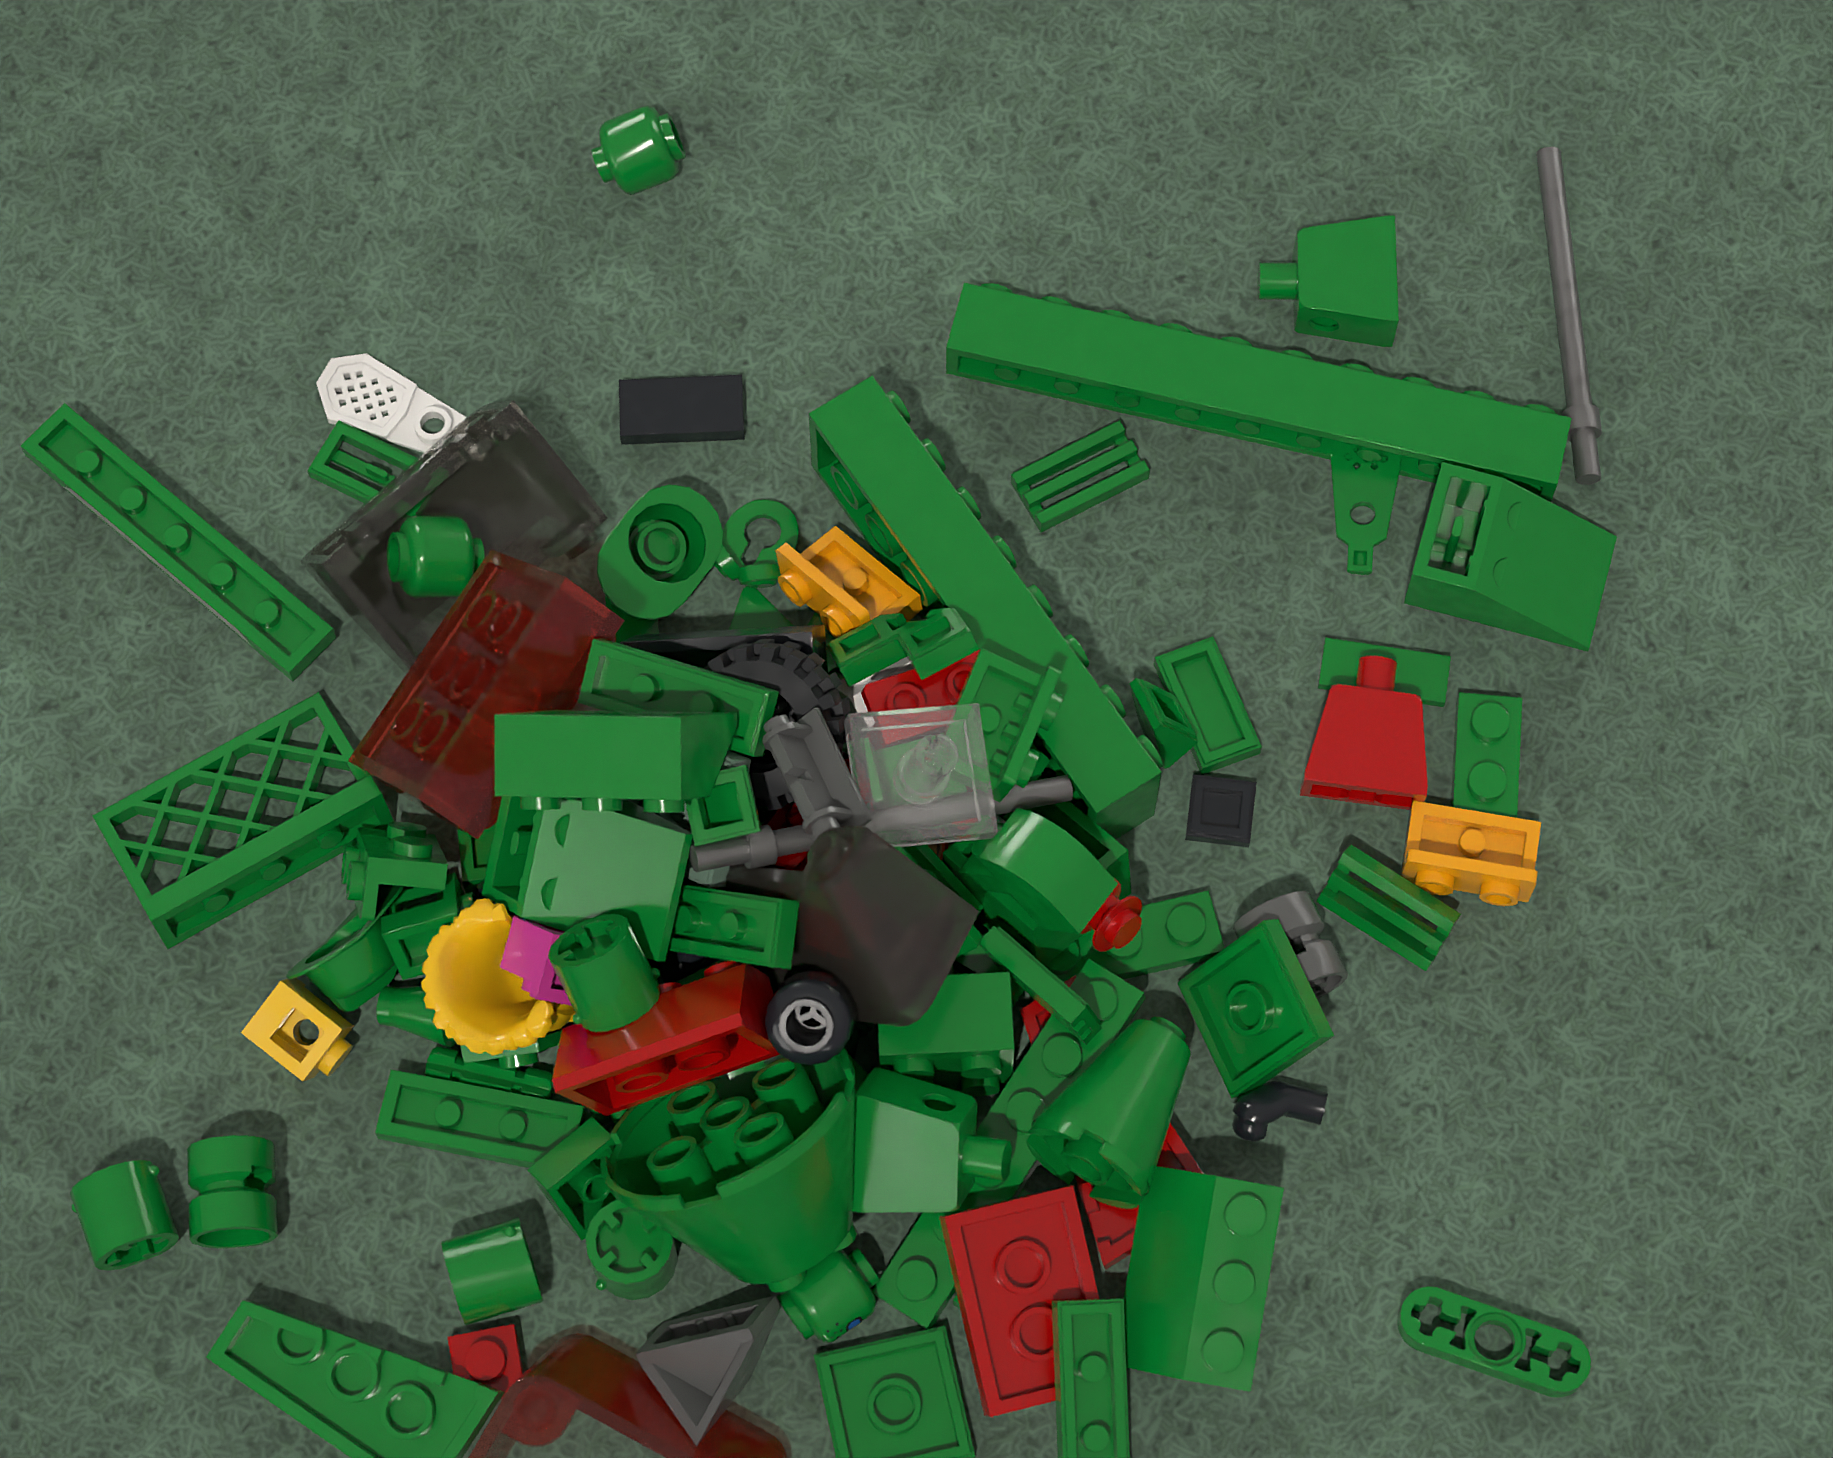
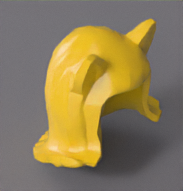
(477, 998)

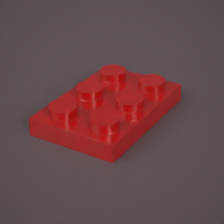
(1006, 1273)

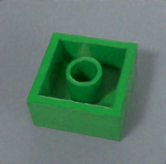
(573, 1176)

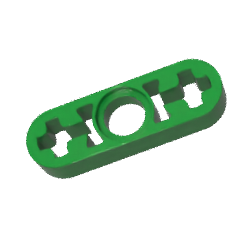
(1537, 1372)

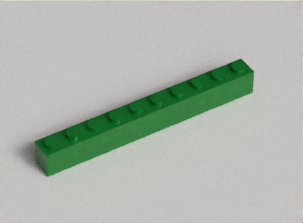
(1247, 390)

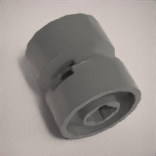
(1303, 929)

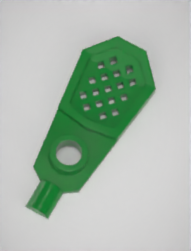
(1362, 488)

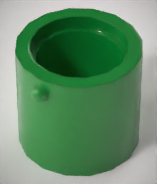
(604, 973)
(124, 1214)
(629, 1253)
(491, 1271)

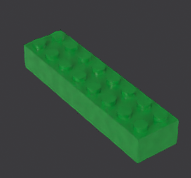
(936, 545)

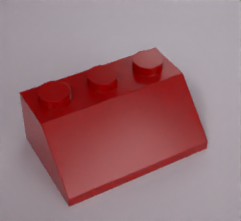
(680, 1042)

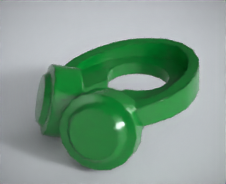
(765, 570)

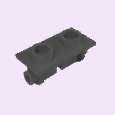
(815, 773)

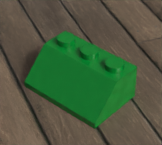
(610, 757)
(1200, 1277)

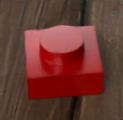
(488, 1356)

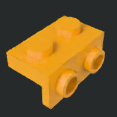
(843, 583)
(1471, 853)

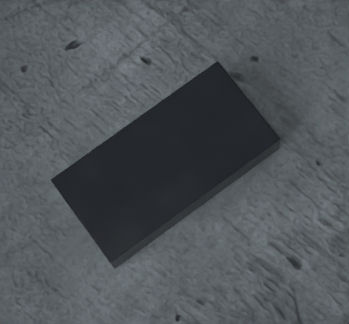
(681, 409)

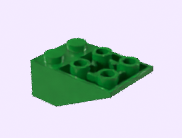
(1509, 559)
(589, 864)

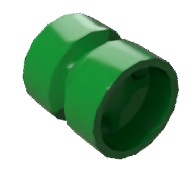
(232, 1193)

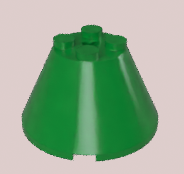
(746, 1167)

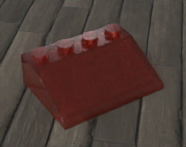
(504, 647)

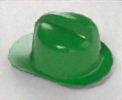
(659, 552)
(354, 959)

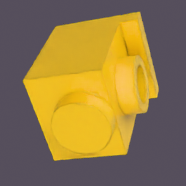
(277, 1031)

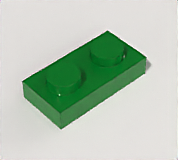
(1487, 753)

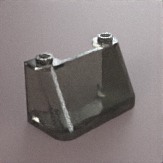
(491, 475)
(866, 922)

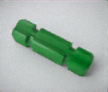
(449, 1065)

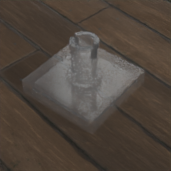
(923, 774)

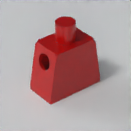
(1369, 742)

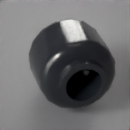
(789, 1026)

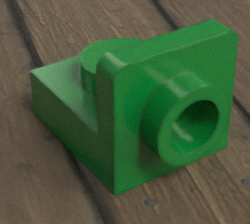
(411, 930)

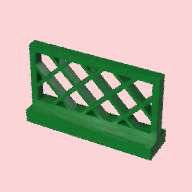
(255, 864)

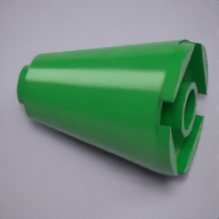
(1116, 1114)

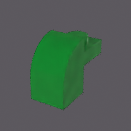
(1042, 870)

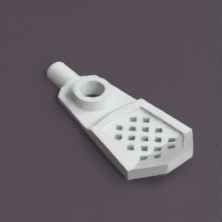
(404, 417)

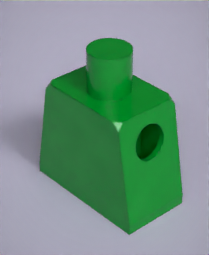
(1340, 281)
(918, 1146)

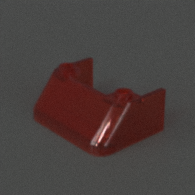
(616, 1391)

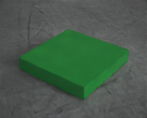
(1255, 1008)
(895, 1398)

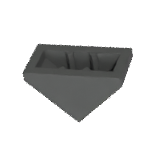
(707, 1360)

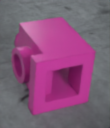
(528, 958)

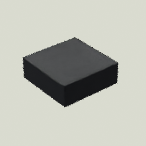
(1220, 811)

